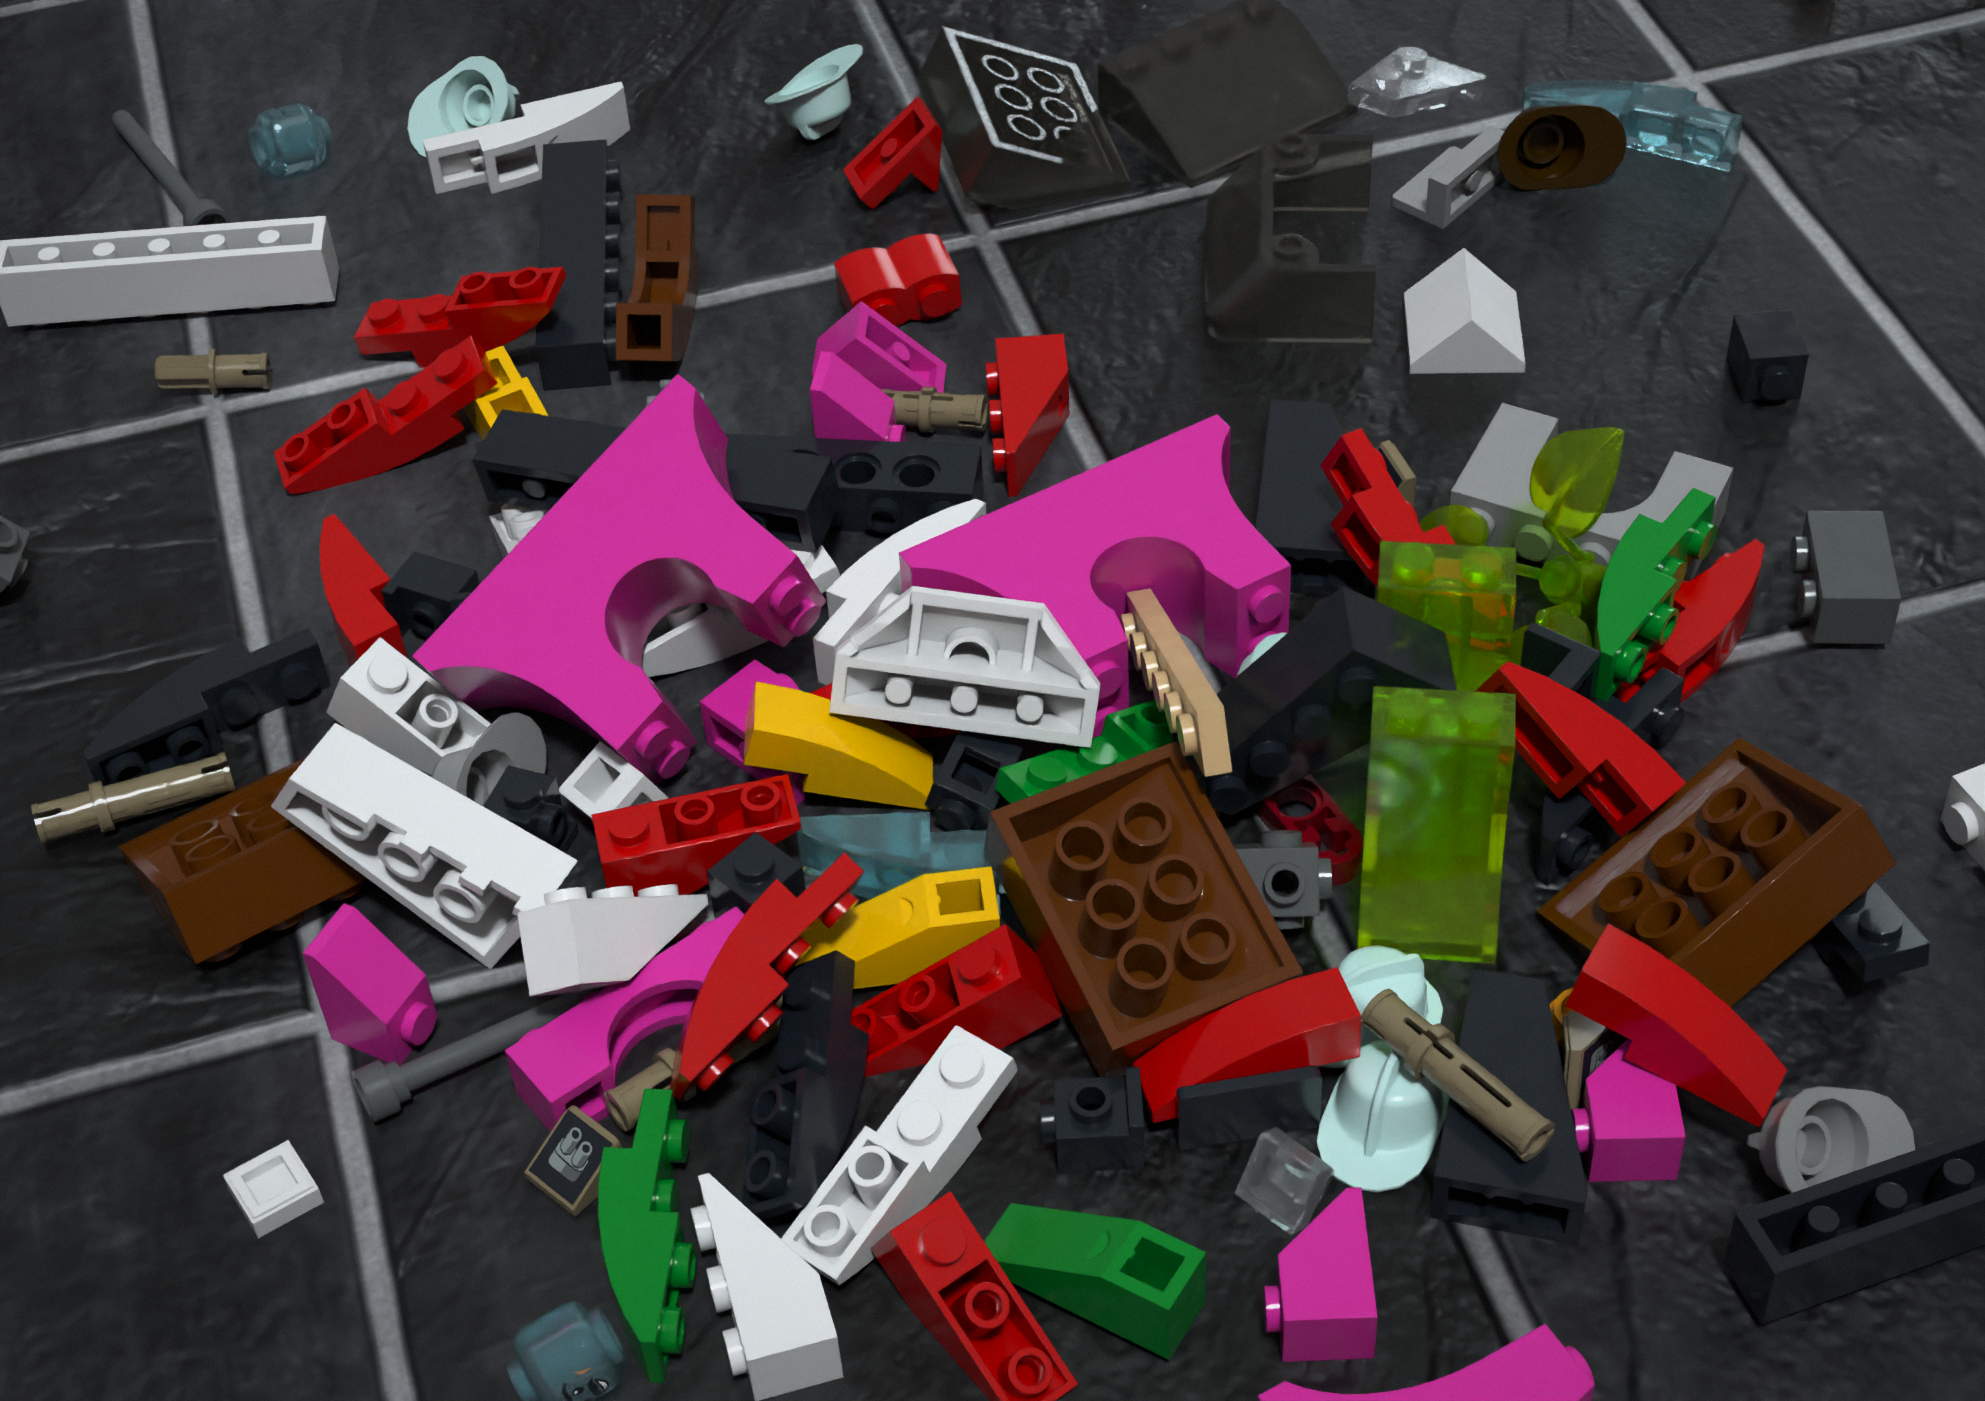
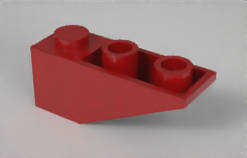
(1031, 403)
(690, 833)
(986, 988)
(971, 1305)

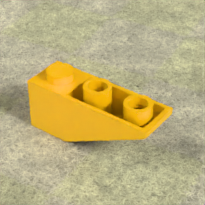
(911, 925)

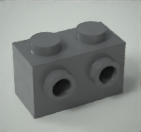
(1846, 577)

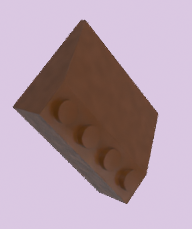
(236, 870)
(1728, 872)
(1135, 904)

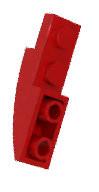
(483, 305)
(376, 435)
(1371, 503)
(1709, 623)
(742, 986)

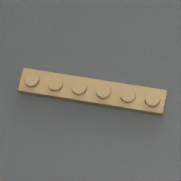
(1177, 683)

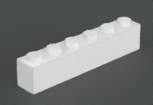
(167, 271)

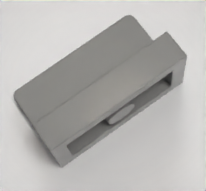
(1452, 181)

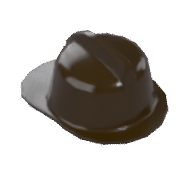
(1561, 147)

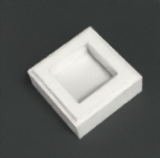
(273, 1189)

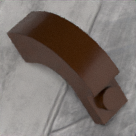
(664, 289)

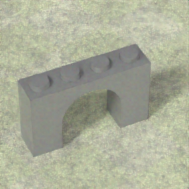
(1499, 480)

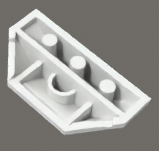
(968, 668)

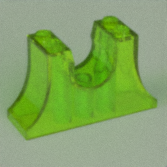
(1441, 762)

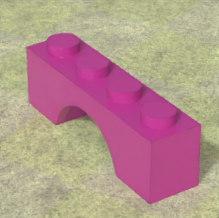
(584, 1048)

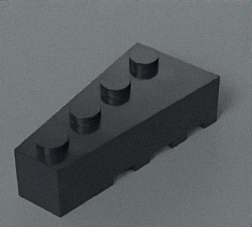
(1314, 694)

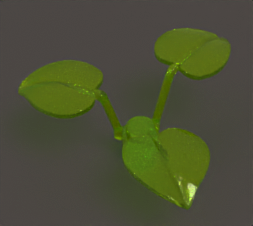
(1573, 485)

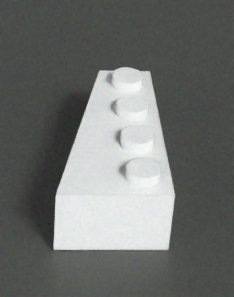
(422, 842)

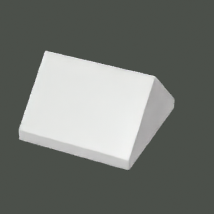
(1463, 321)

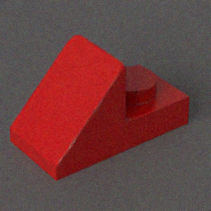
(902, 148)

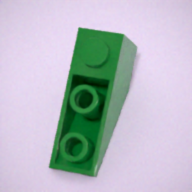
(1105, 1271)

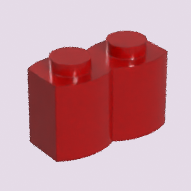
(901, 282)

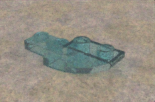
(1653, 117)
(889, 849)

